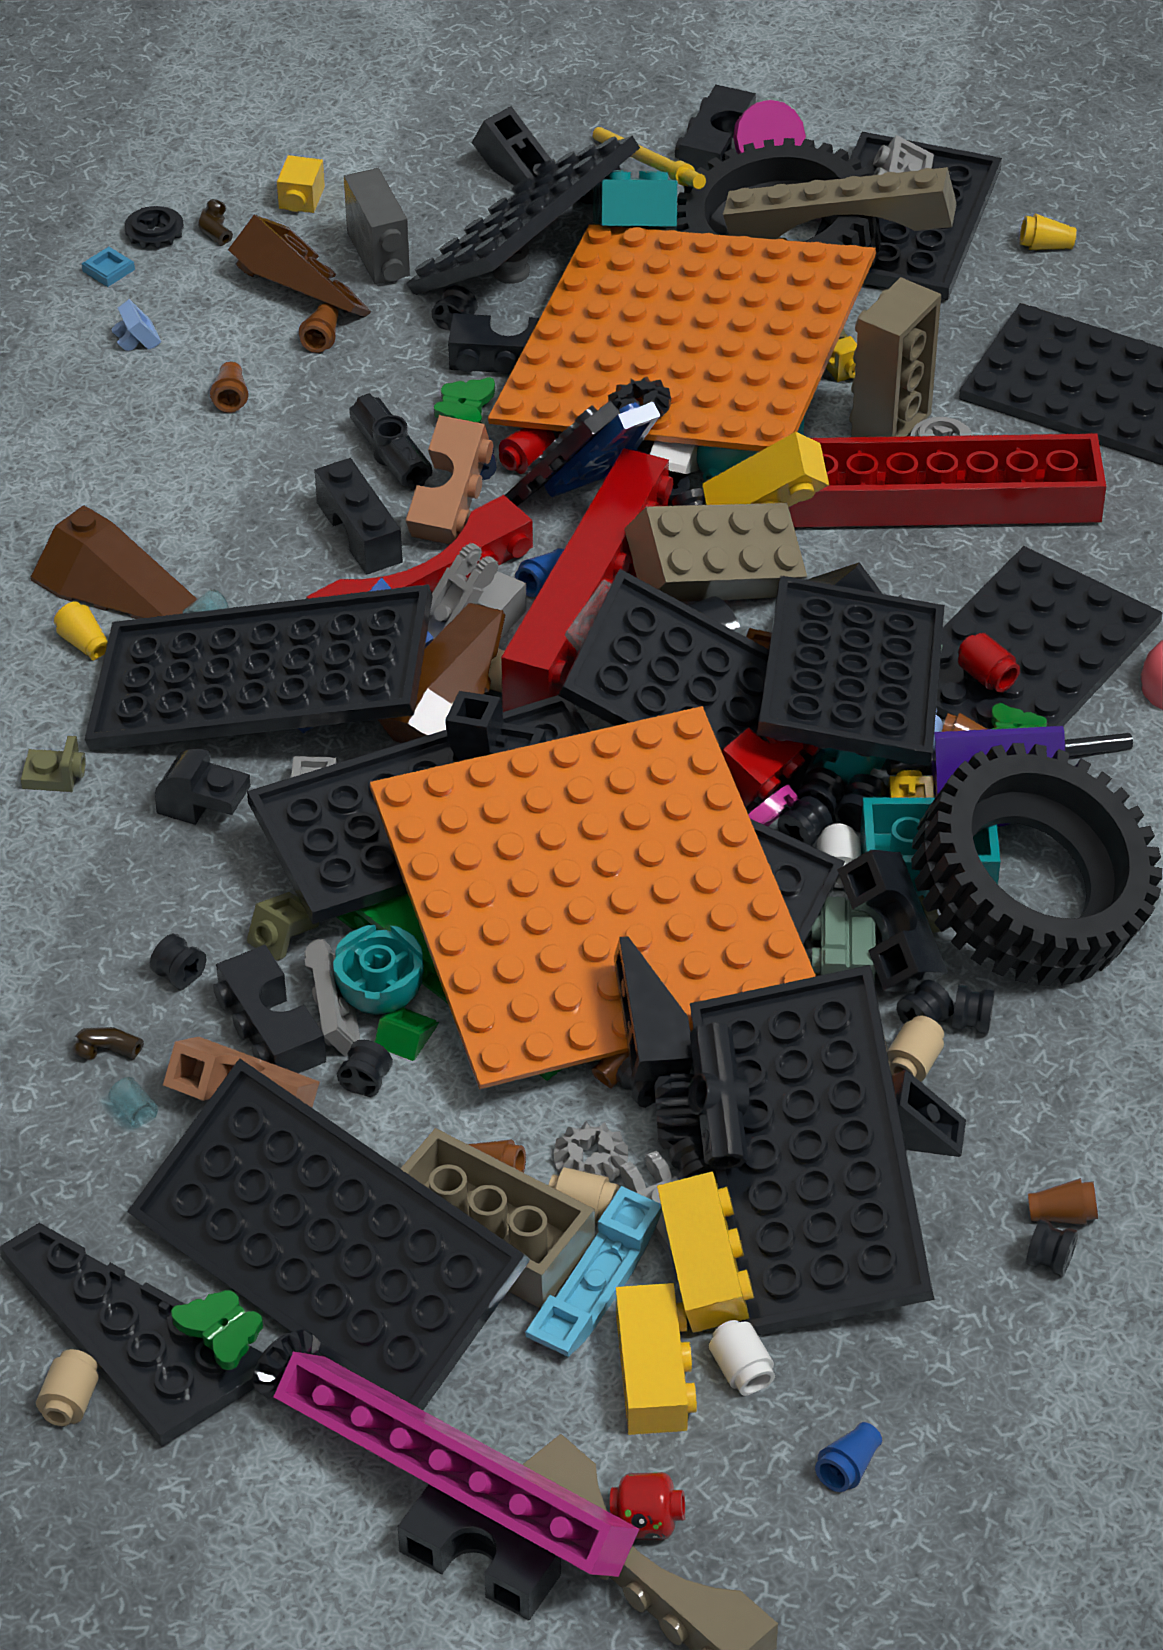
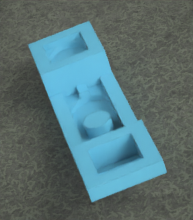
(608, 1263)

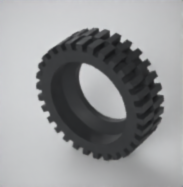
(772, 165)
(1075, 813)

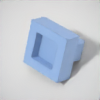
(135, 328)

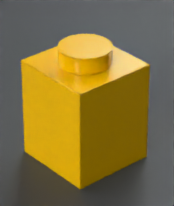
(300, 184)

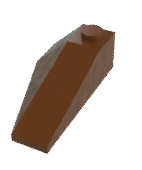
(285, 258)
(103, 566)
(451, 663)

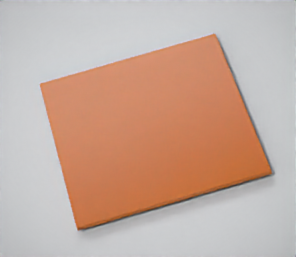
(716, 318)
(558, 850)

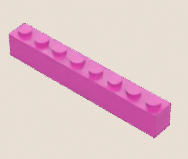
(457, 1464)

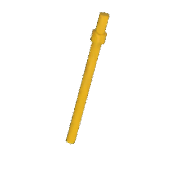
(676, 170)

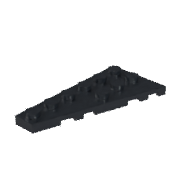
(129, 1332)

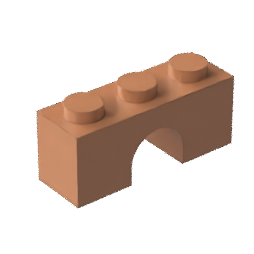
(444, 511)
(201, 1066)

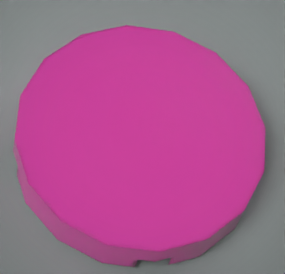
(765, 122)
(771, 808)

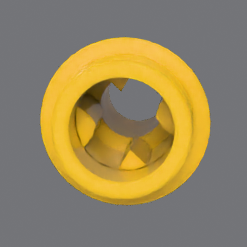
(1046, 234)
(80, 628)

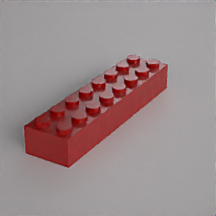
(957, 481)
(539, 651)

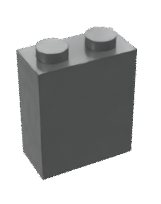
(377, 226)

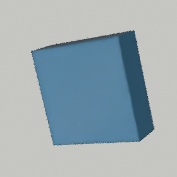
(108, 266)

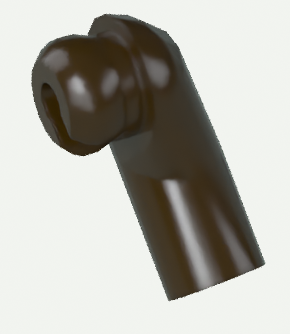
(212, 221)
(109, 1038)

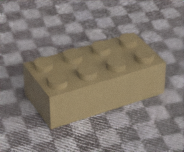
(895, 361)
(715, 550)
(511, 1204)

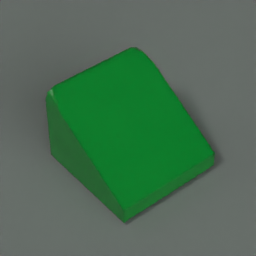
(405, 1032)

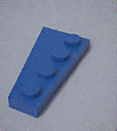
(600, 453)

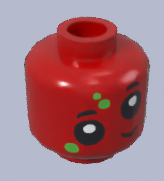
(648, 1504)

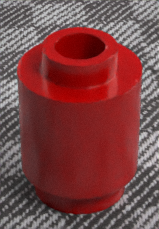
(524, 447)
(988, 662)

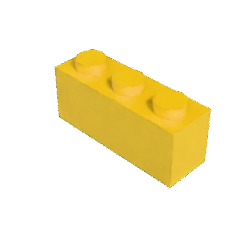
(778, 474)
(705, 1251)
(654, 1359)

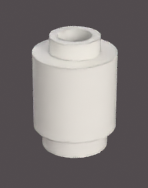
(840, 842)
(742, 1357)

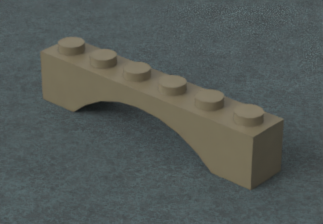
(910, 198)
(685, 1609)

